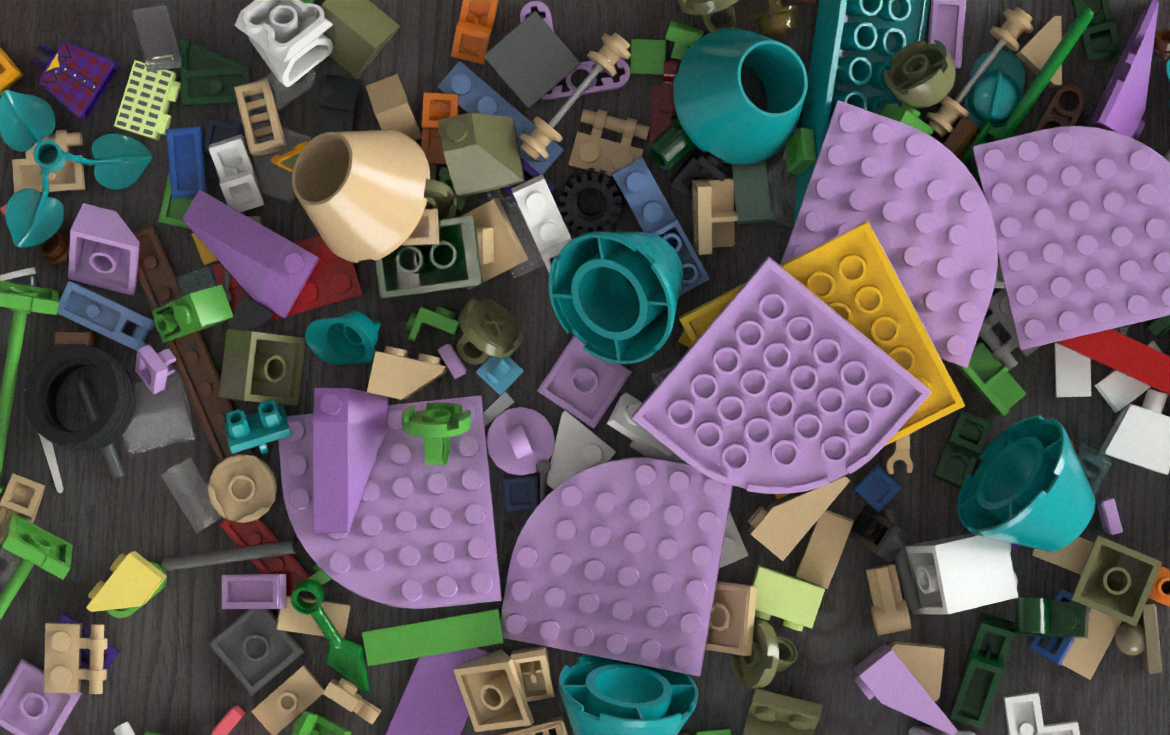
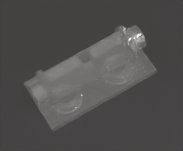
(191, 494)

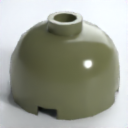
(921, 74)

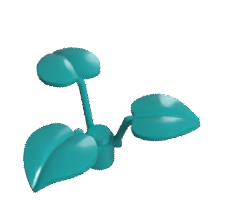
(28, 120)

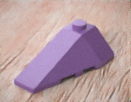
(1126, 92)
(257, 257)
(345, 445)

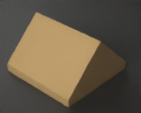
(493, 693)

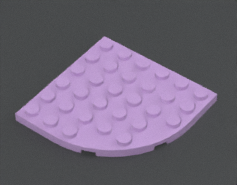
(920, 209)
(1078, 230)
(780, 392)
(419, 528)
(621, 564)

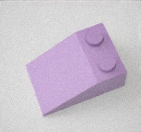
(893, 684)

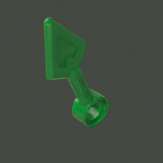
(342, 655)

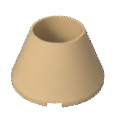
(362, 190)

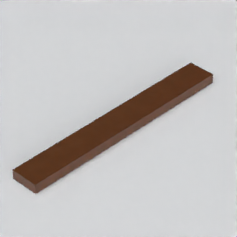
(191, 351)

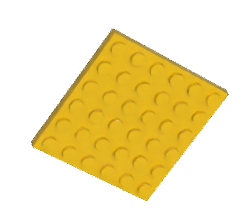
(863, 288)

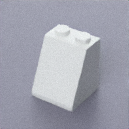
(961, 573)

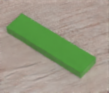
(433, 637)

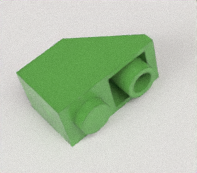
(192, 313)

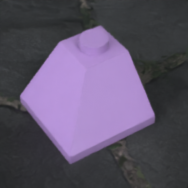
(103, 250)

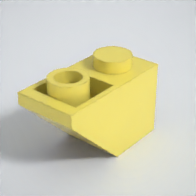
(129, 586)

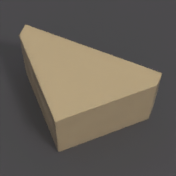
(1040, 47)
(393, 107)
(923, 662)
(534, 672)

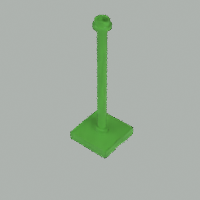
(21, 300)
(34, 547)

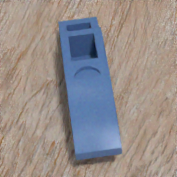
(657, 218)

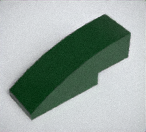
(982, 670)

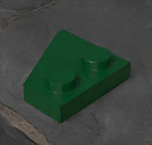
(209, 77)

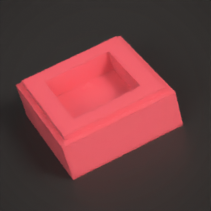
(229, 721)

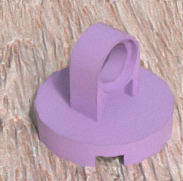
(520, 440)

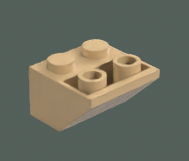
(401, 376)

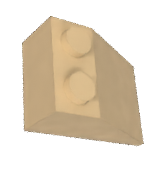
(790, 518)

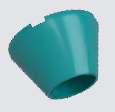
(715, 106)
(600, 304)
(1028, 488)
(625, 698)

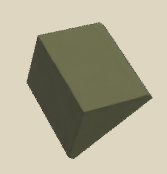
(357, 32)

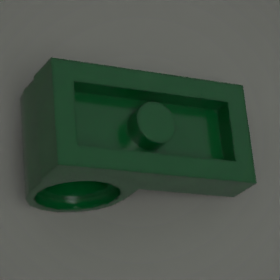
(1051, 618)

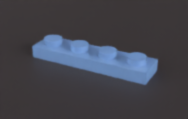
(480, 98)

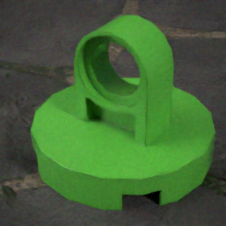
(436, 427)

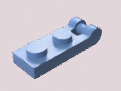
(104, 315)

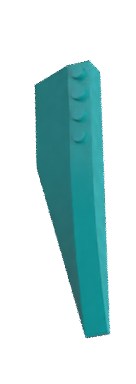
(850, 58)

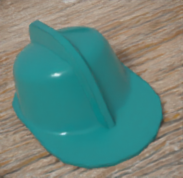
(996, 90)
(344, 338)

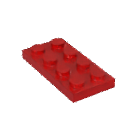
(329, 283)

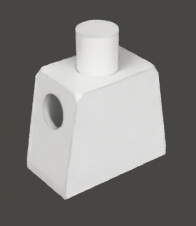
(1142, 434)

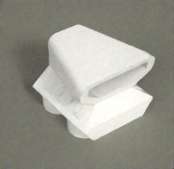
(287, 36)

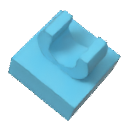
(500, 373)

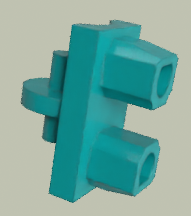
(258, 428)

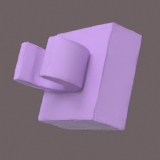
(154, 367)

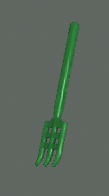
(1034, 90)

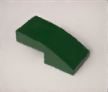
(1101, 36)
(962, 448)

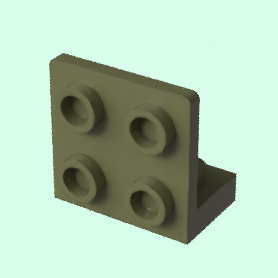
(780, 715)

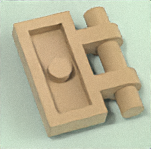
(603, 154)
(70, 178)
(64, 656)

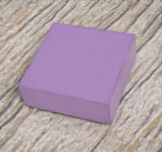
(452, 361)
(1109, 516)

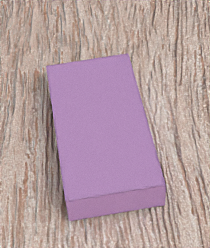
(947, 26)
(254, 591)

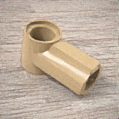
(888, 608)

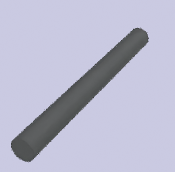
(229, 555)

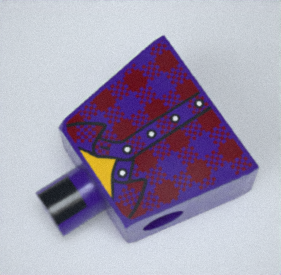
(75, 76)

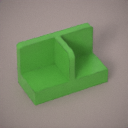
(992, 380)

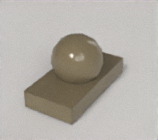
(1142, 639)

